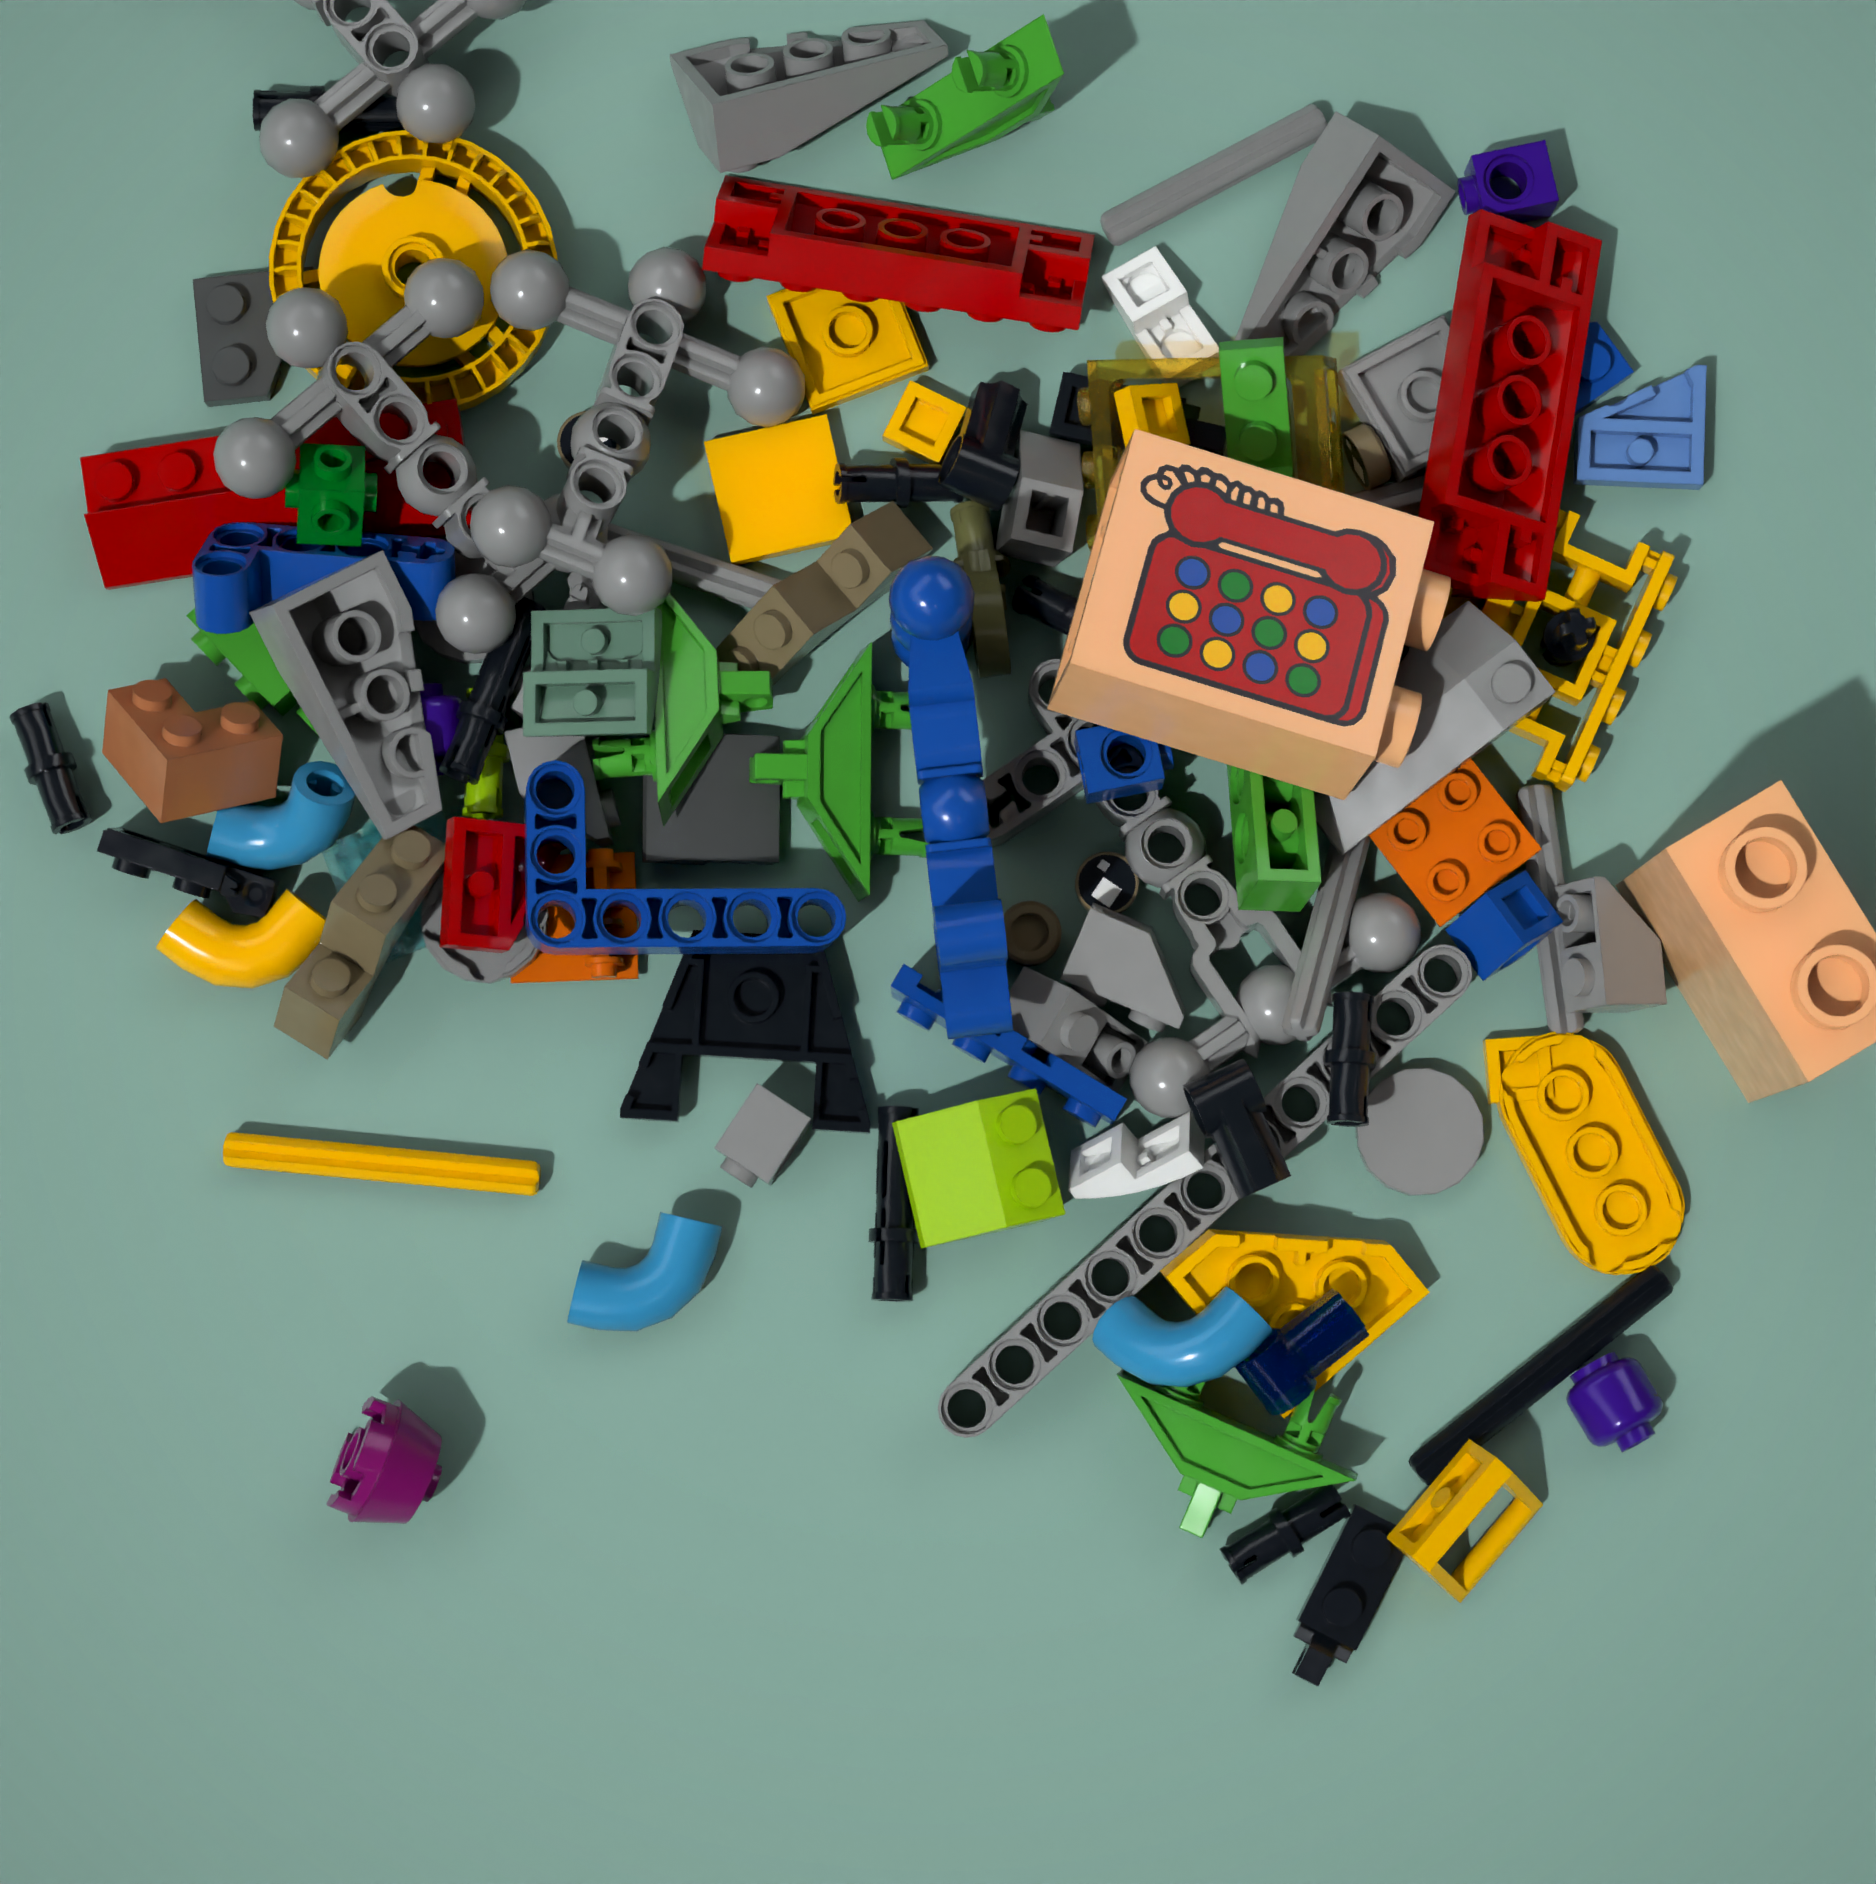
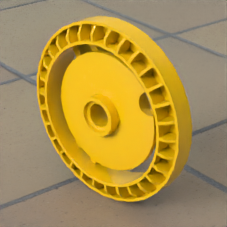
(386, 231)

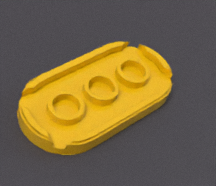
(1592, 1156)

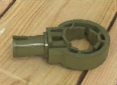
(984, 567)

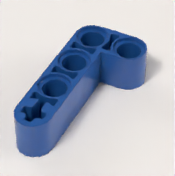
(258, 562)

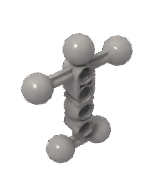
(431, 99)
(665, 291)
(311, 331)

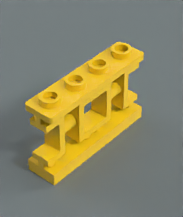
(1603, 663)

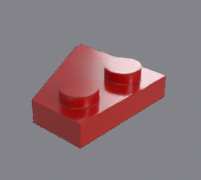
(486, 883)

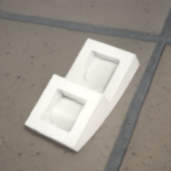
(1158, 310)
(1123, 1165)

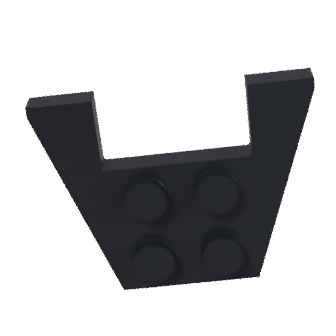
(751, 1011)

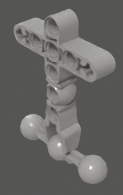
(1378, 938)

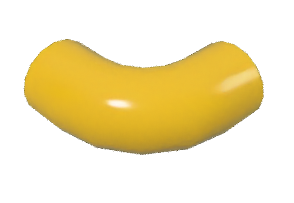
(244, 953)

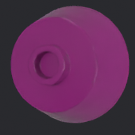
(386, 1465)

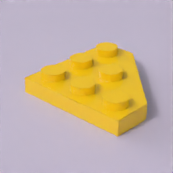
(1291, 1271)

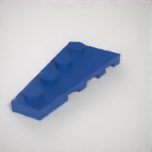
(1086, 1097)

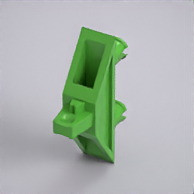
(972, 104)
(691, 707)
(832, 775)
(1230, 1459)

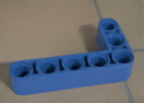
(649, 905)

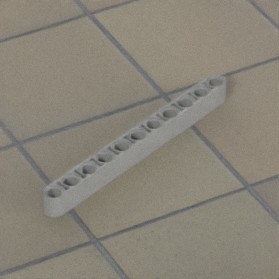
(1173, 1204)

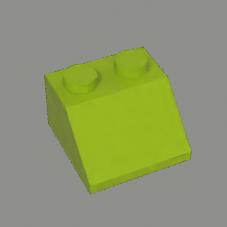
(978, 1168)

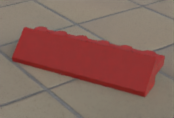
(899, 254)
(1507, 405)
(164, 500)

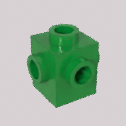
(331, 494)

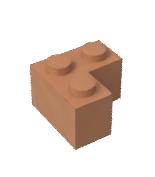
(189, 759)

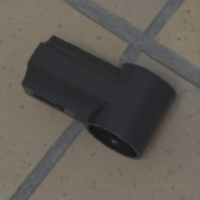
(981, 456)
(1231, 1113)

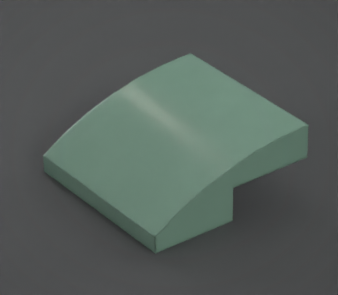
(592, 673)

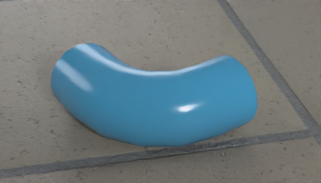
(287, 832)
(654, 1287)
(1184, 1350)

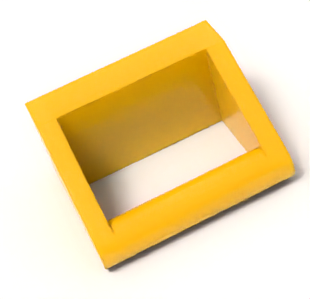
(1451, 1506)

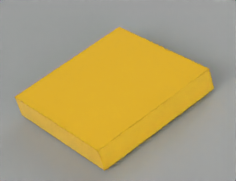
(846, 344)
(777, 489)

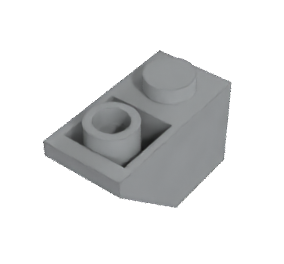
(1044, 503)
(530, 752)
(1606, 951)
(1125, 964)
(1072, 1028)

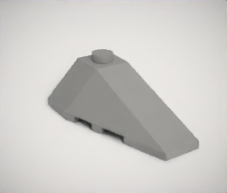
(773, 99)
(1343, 223)
(355, 676)
(1472, 691)

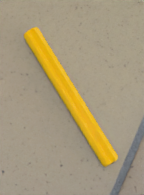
(381, 1163)

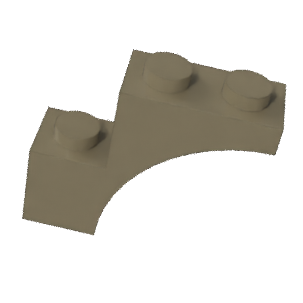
(825, 594)
(357, 938)

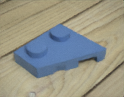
(1647, 438)

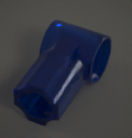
(1290, 1358)

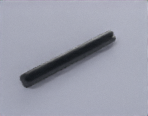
(1544, 1371)

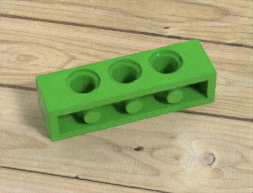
(1273, 842)

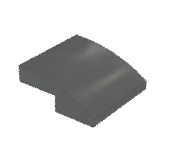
(720, 813)

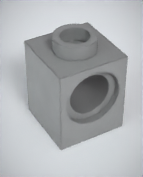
(761, 1137)

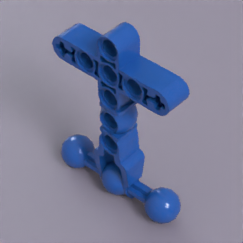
(931, 635)

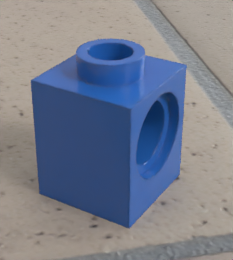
(1104, 782)
(1504, 925)

